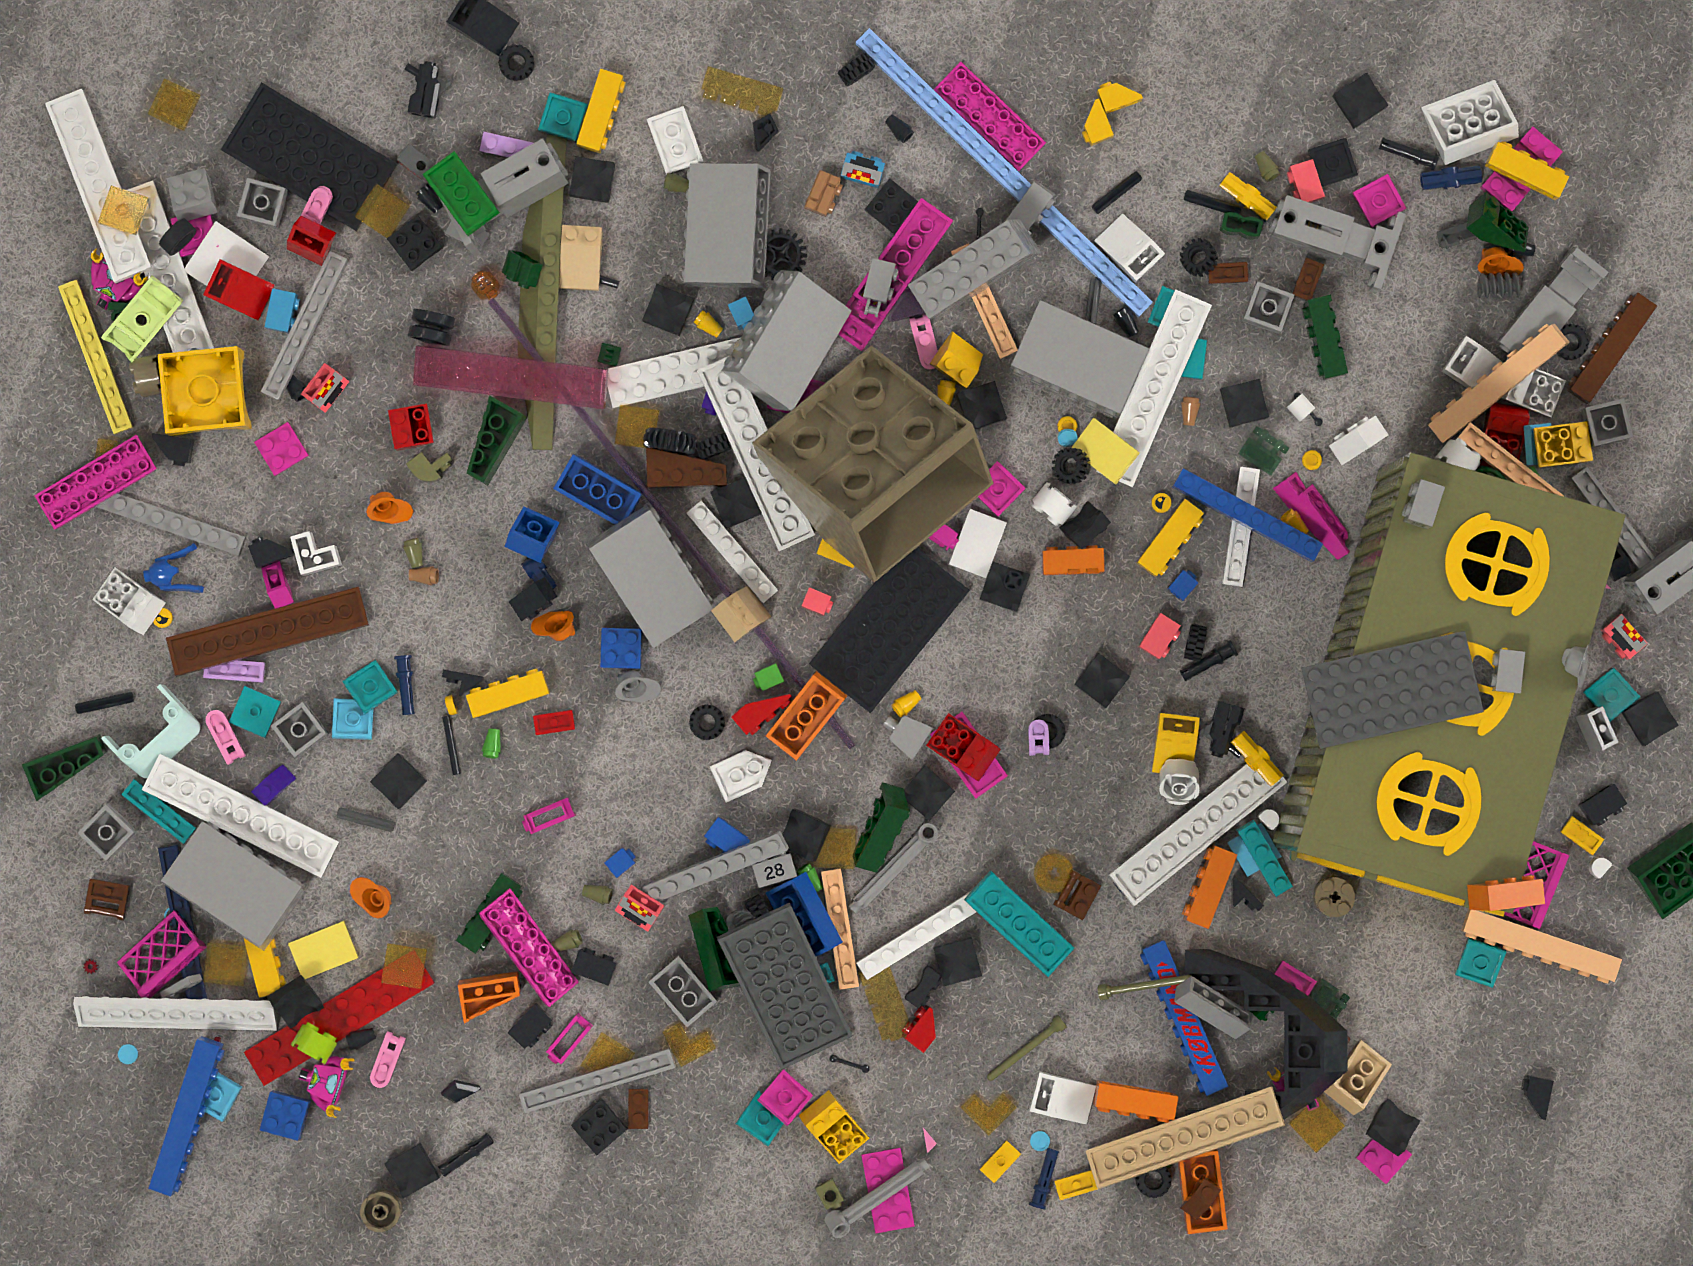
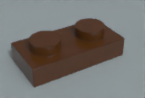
(1228, 273)
(1307, 279)
(638, 1108)

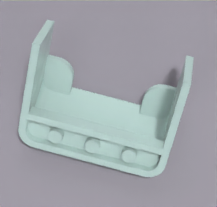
(169, 742)

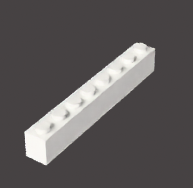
(915, 937)

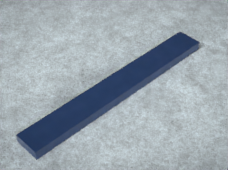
(181, 905)

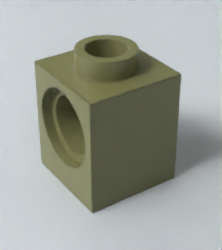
(826, 1186)

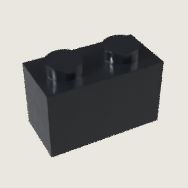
(533, 599)
(1603, 804)
(594, 966)
(530, 1026)

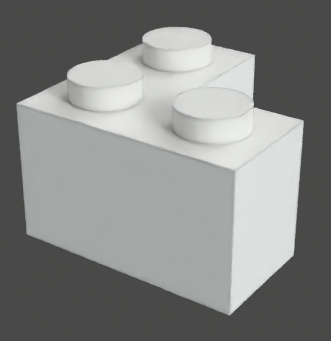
(1360, 438)
(309, 558)

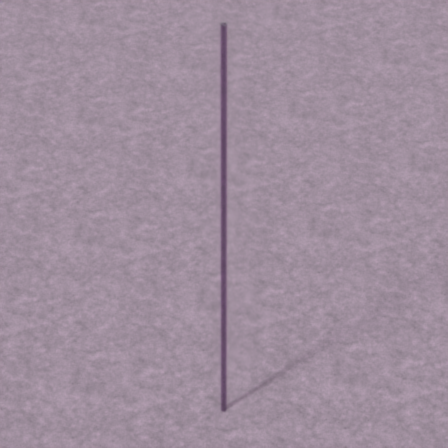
(666, 517)

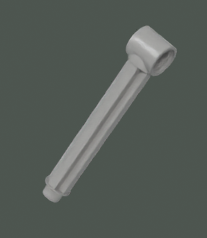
(892, 868)
(839, 1222)

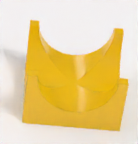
(203, 390)

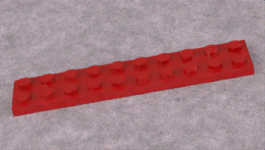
(338, 1017)

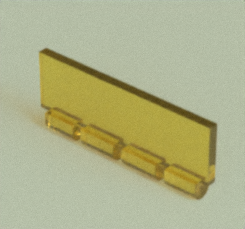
(740, 88)
(890, 1006)

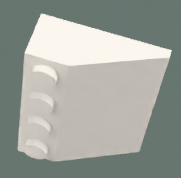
(1470, 122)

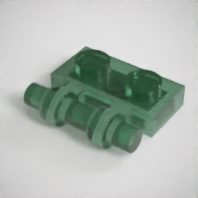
(1259, 455)
(1325, 994)

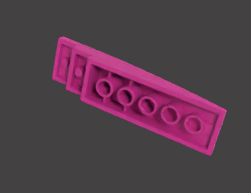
(909, 252)

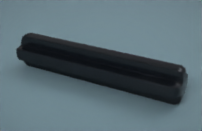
(1116, 192)
(1210, 202)
(103, 703)

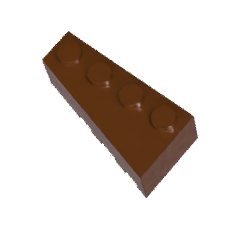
(680, 471)

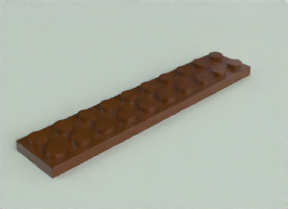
(267, 631)

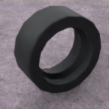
(177, 237)

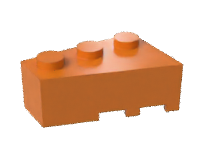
(1073, 560)
(1506, 894)
(487, 992)

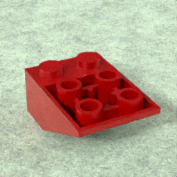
(238, 289)
(1506, 427)
(754, 713)
(963, 747)

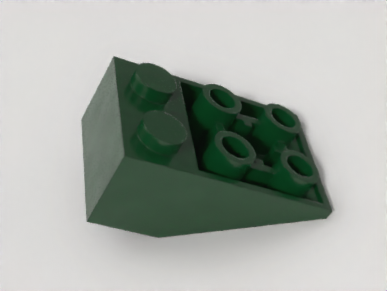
(1496, 224)

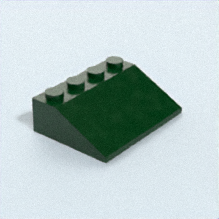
(1667, 872)

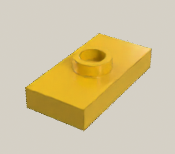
(1582, 835)
(1000, 1161)

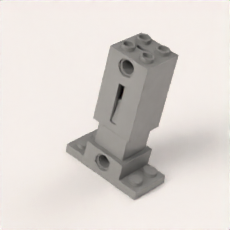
(517, 184)
(1337, 236)
(1555, 301)
(1663, 578)

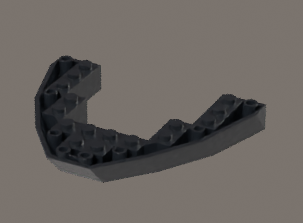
(1312, 1038)

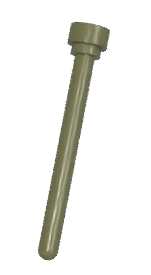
(1106, 991)
(1055, 1026)

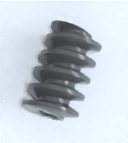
(1498, 284)

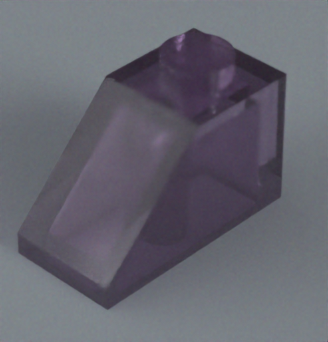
(905, 308)

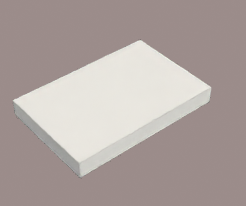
(674, 140)
(977, 543)

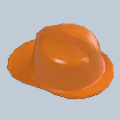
(1498, 261)
(388, 509)
(555, 625)
(371, 897)

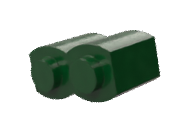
(1246, 227)
(521, 269)

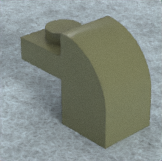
(425, 470)

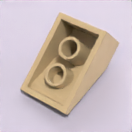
(580, 257)
(741, 613)
(1361, 1080)

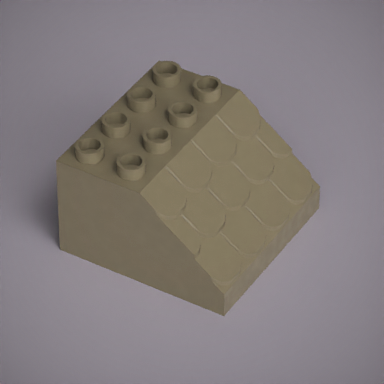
(875, 462)

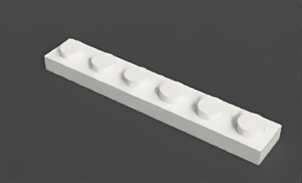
(1239, 534)
(732, 551)

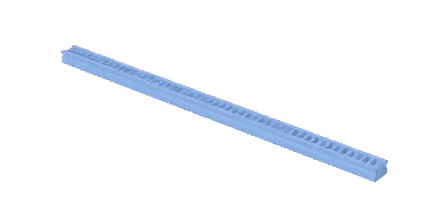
(1001, 170)

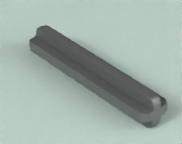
(1093, 300)
(365, 819)

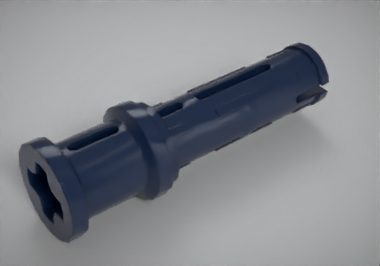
(404, 674)
(1042, 1189)

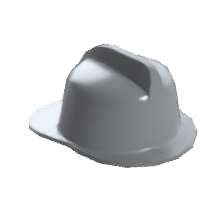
(1575, 662)
(636, 688)

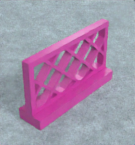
(1549, 887)
(169, 969)

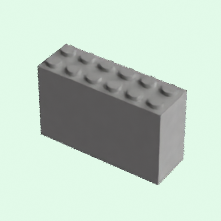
(726, 225)
(974, 268)
(786, 340)
(1078, 359)
(651, 575)
(233, 885)

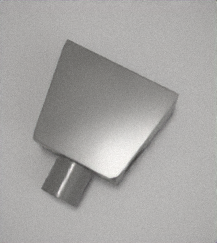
(907, 734)

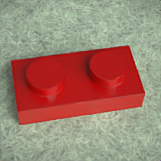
(554, 722)

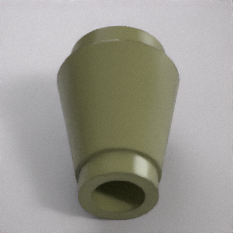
(1267, 167)
(676, 183)
(413, 551)
(598, 893)
(567, 941)

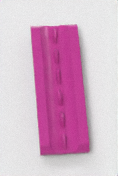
(989, 116)
(95, 482)
(528, 947)

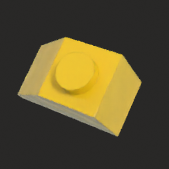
(1116, 97)
(1097, 126)

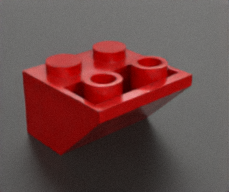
(310, 240)
(410, 427)
(921, 1030)

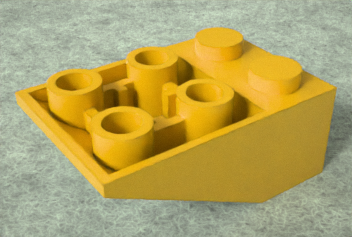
(1563, 444)
(1174, 739)
(833, 1127)

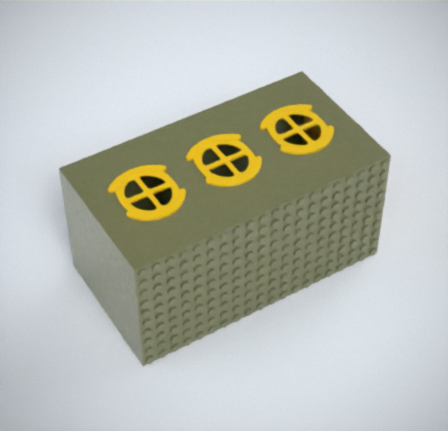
(1503, 759)

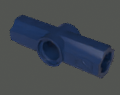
(1451, 177)

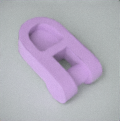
(1038, 730)

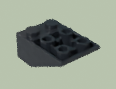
(483, 24)

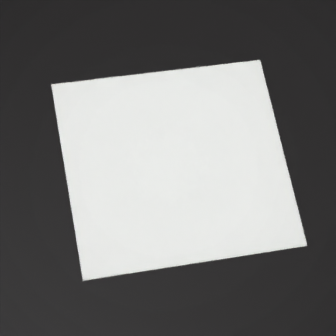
(231, 250)

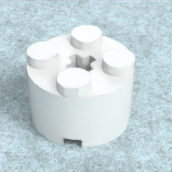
(1458, 454)
(1054, 504)
(1179, 781)

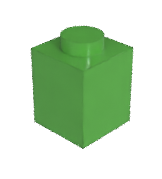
(768, 677)

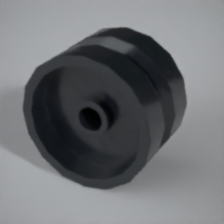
(431, 329)

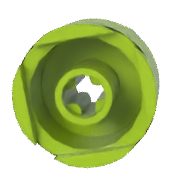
(314, 1043)

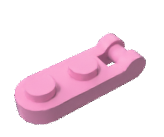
(318, 204)
(924, 340)
(224, 736)
(386, 1060)

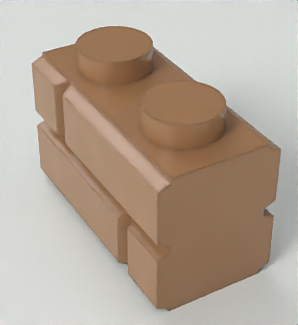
(823, 193)

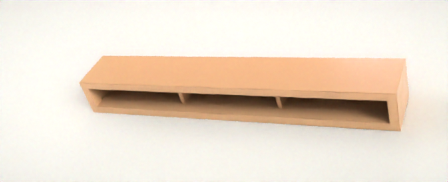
(1498, 383)
(1542, 945)

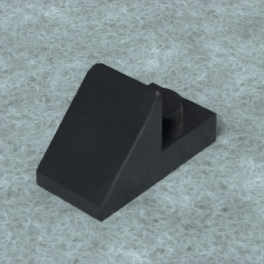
(468, 681)
(1239, 891)

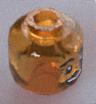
(485, 285)

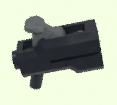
(427, 91)
(1221, 729)

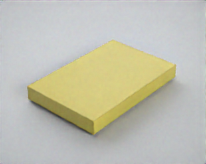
(1106, 450)
(323, 950)

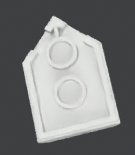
(740, 774)

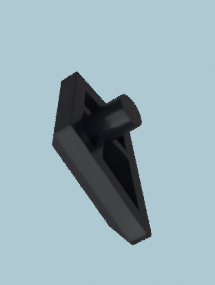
(764, 131)
(459, 1090)

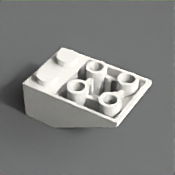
(1129, 248)
(1470, 363)
(1537, 392)
(129, 601)
(1062, 1097)

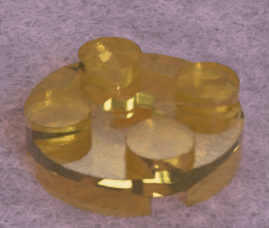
(1047, 863)

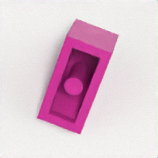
(277, 585)

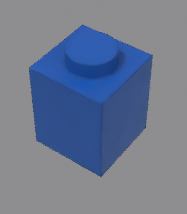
(1183, 584)
(620, 862)

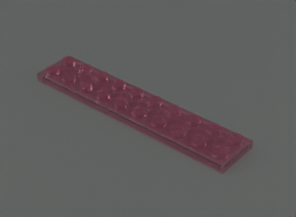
(510, 377)

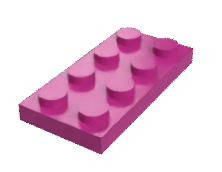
(991, 777)
(895, 1211)

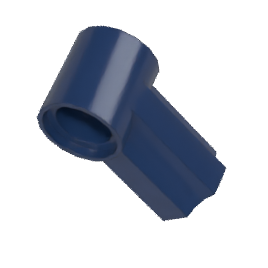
(537, 571)

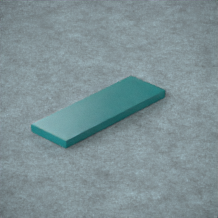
(1019, 923)

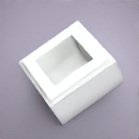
(1301, 407)
(1269, 818)
(1599, 866)

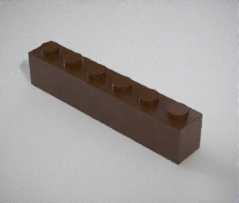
(1612, 348)

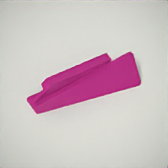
(1314, 513)

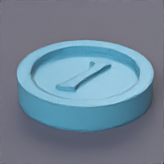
(1067, 437)
(127, 1054)
(1039, 1141)

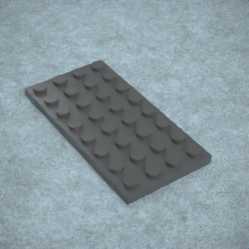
(1392, 689)
(785, 986)

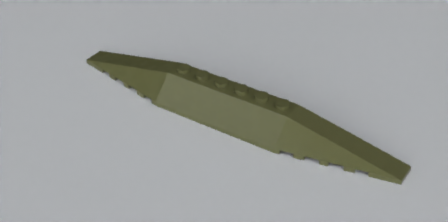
(541, 303)

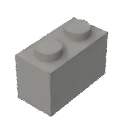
(1508, 671)
(1596, 729)

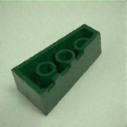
(1325, 337)
(494, 439)
(56, 767)
(881, 828)
(706, 927)
(476, 931)

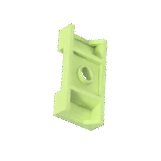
(152, 301)

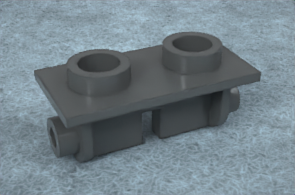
(1452, 235)

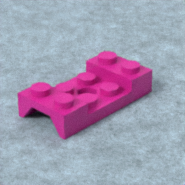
(1510, 192)

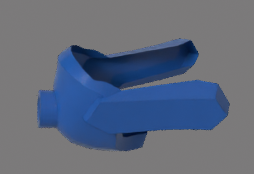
(161, 572)

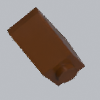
(1200, 1197)

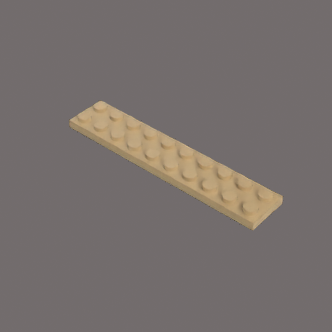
(1185, 1137)

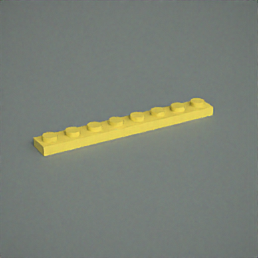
(95, 357)

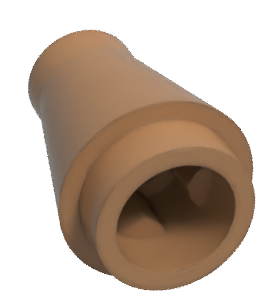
(1190, 409)
(424, 575)

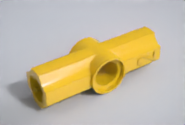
(1248, 196)
(1257, 758)

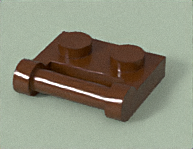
(107, 892)
(1081, 898)

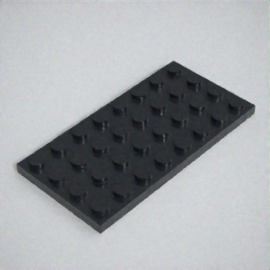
(306, 153)
(889, 628)

